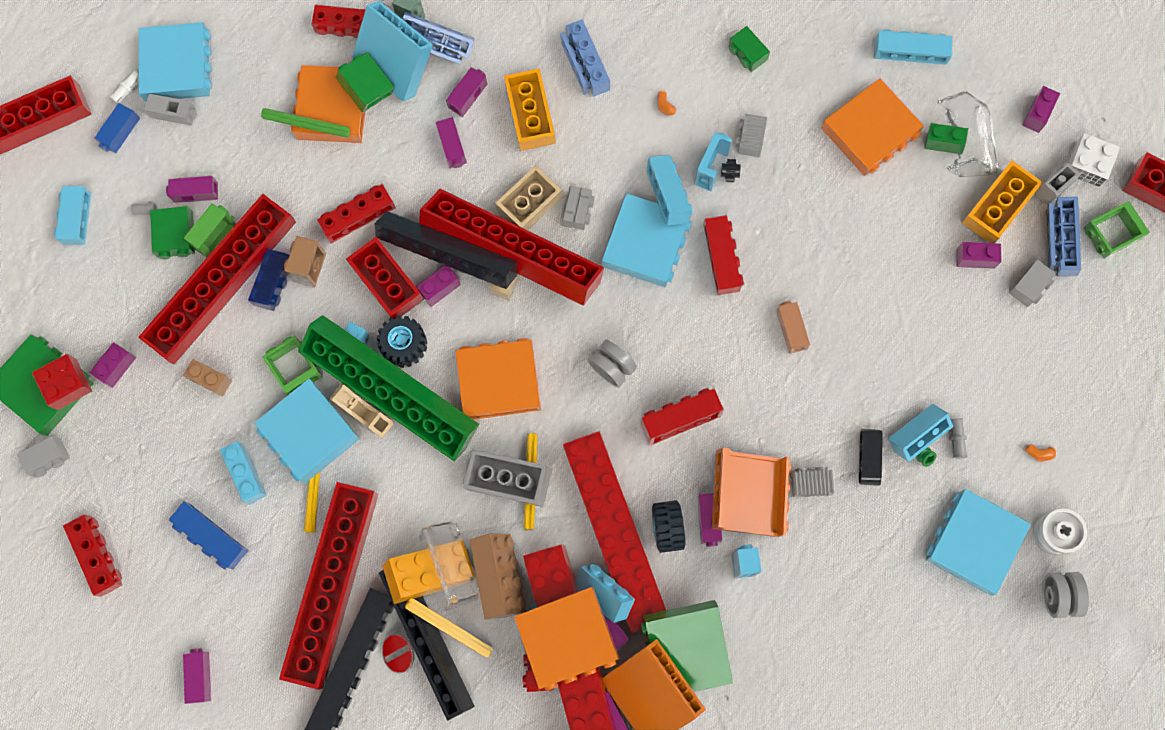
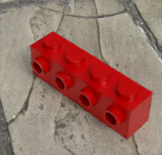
(337, 20)
(356, 213)
(722, 255)
(93, 555)

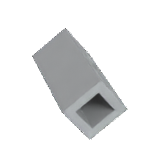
(170, 109)

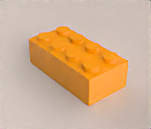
(530, 109)
(1002, 202)
(414, 575)

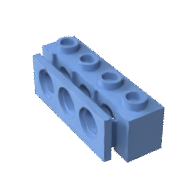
(443, 37)
(588, 56)
(1068, 236)

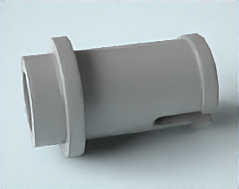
(141, 209)

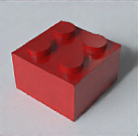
(62, 382)

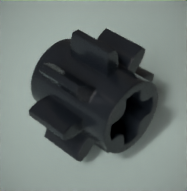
(730, 170)

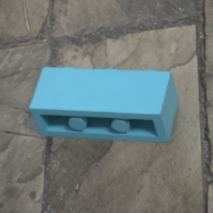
(72, 215)
(920, 432)
(243, 472)
(746, 561)
(612, 598)

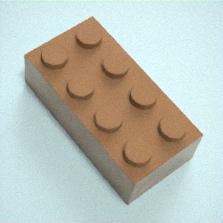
(497, 576)

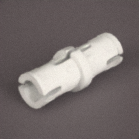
(125, 87)

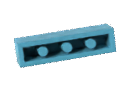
(913, 47)
(669, 190)

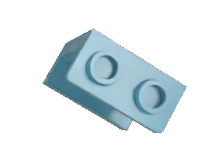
(705, 176)

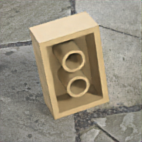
(529, 199)

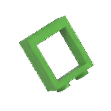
(1131, 221)
(210, 229)
(277, 352)

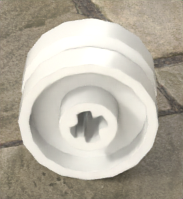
(1048, 530)

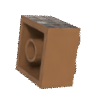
(305, 261)

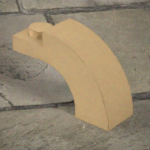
(361, 411)

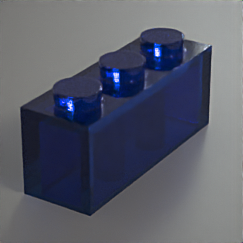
(269, 280)

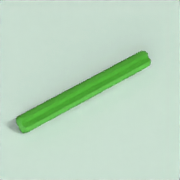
(305, 122)

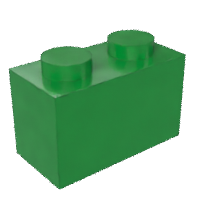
(748, 49)
(946, 138)

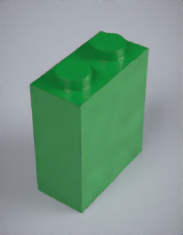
(364, 81)
(168, 232)

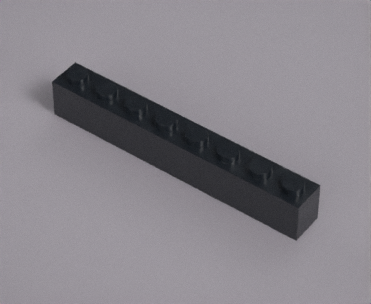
(446, 249)
(434, 659)
(351, 662)

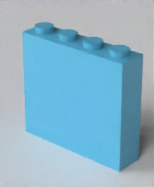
(394, 48)
(175, 61)
(644, 243)
(306, 431)
(977, 542)

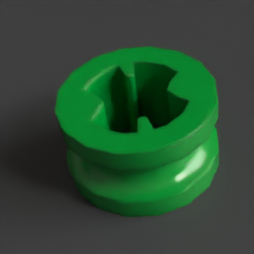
(926, 457)

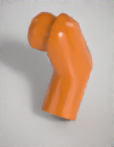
(664, 106)
(1041, 455)

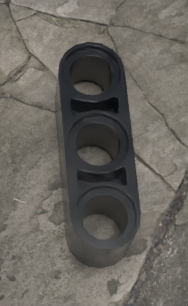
(870, 457)

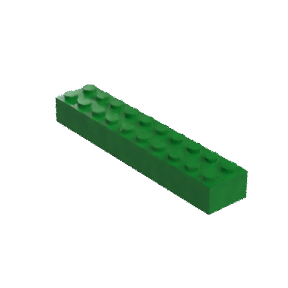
(388, 387)

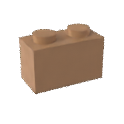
(207, 377)

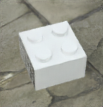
(1093, 159)

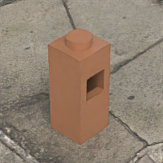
(792, 327)

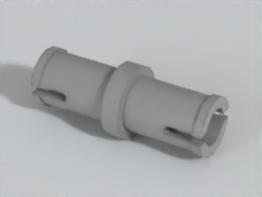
(958, 438)

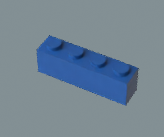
(208, 535)

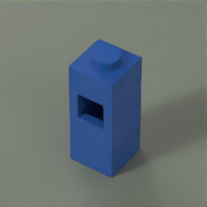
(116, 128)

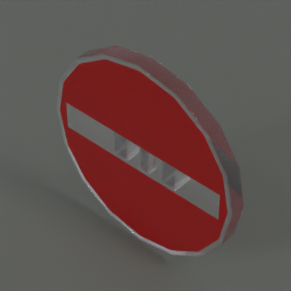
(398, 653)

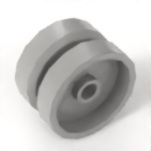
(612, 363)
(1066, 594)

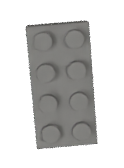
(507, 478)

